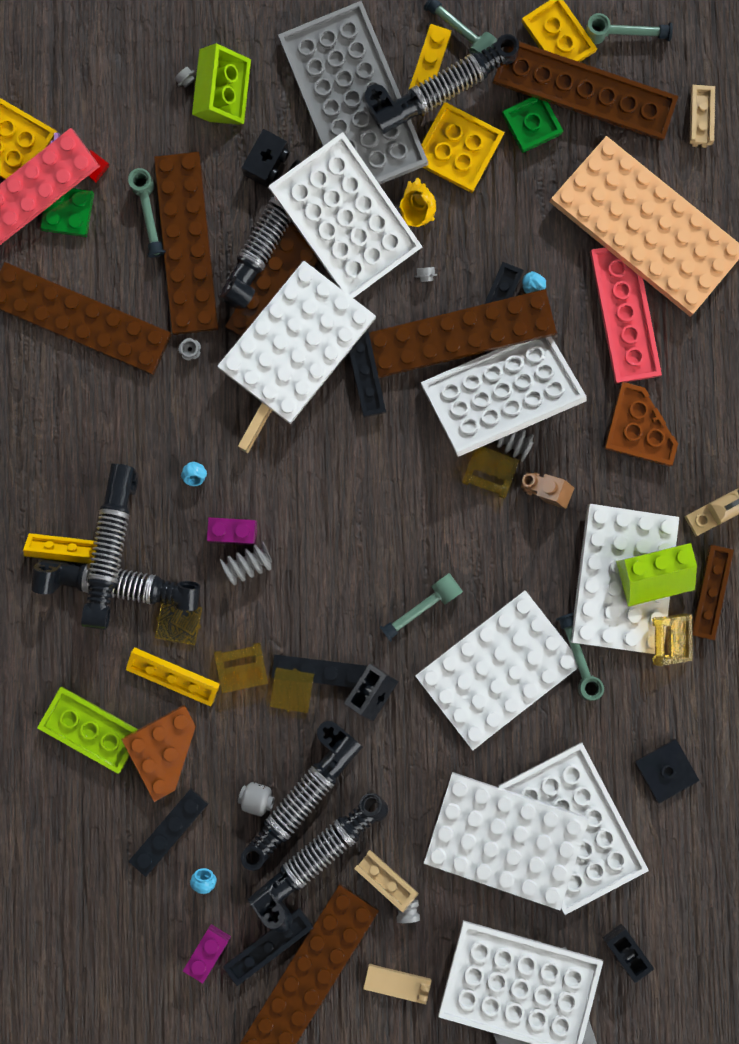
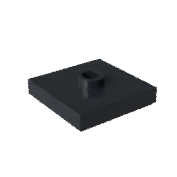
(667, 771)

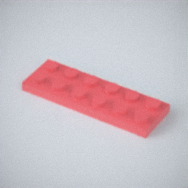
(43, 182)
(625, 318)

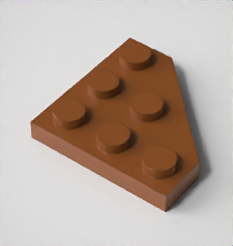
(639, 428)
(161, 751)

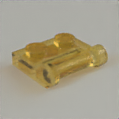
(494, 465)
(679, 639)
(243, 675)

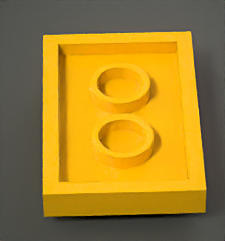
(558, 31)

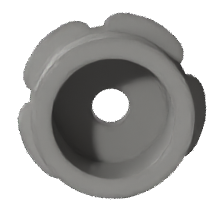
(185, 77)
(426, 274)
(187, 343)

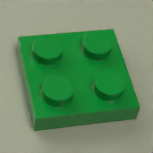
(532, 123)
(69, 213)

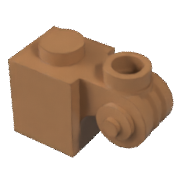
(548, 488)

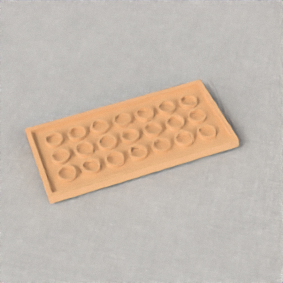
(647, 226)

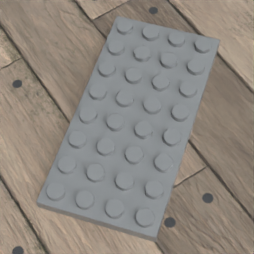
(333, 67)

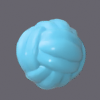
(533, 282)
(193, 474)
(203, 881)

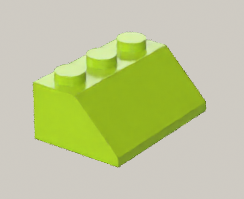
(221, 85)
(658, 574)

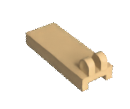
(702, 115)
(254, 428)
(386, 881)
(397, 984)

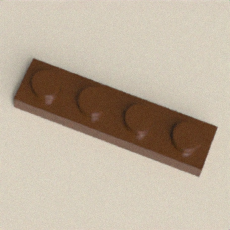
(712, 592)

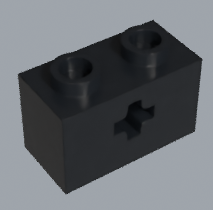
(265, 146)
(371, 692)
(628, 953)

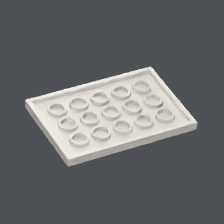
(345, 216)
(296, 342)
(502, 393)
(600, 603)
(498, 670)
(506, 841)
(607, 849)
(519, 987)

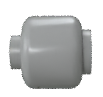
(256, 799)

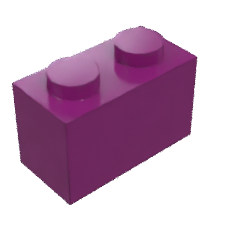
(232, 531)
(206, 953)

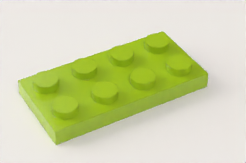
(87, 729)

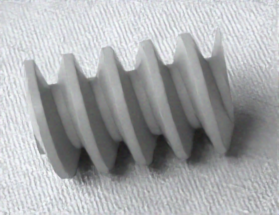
(517, 442)
(247, 564)

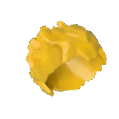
(418, 204)

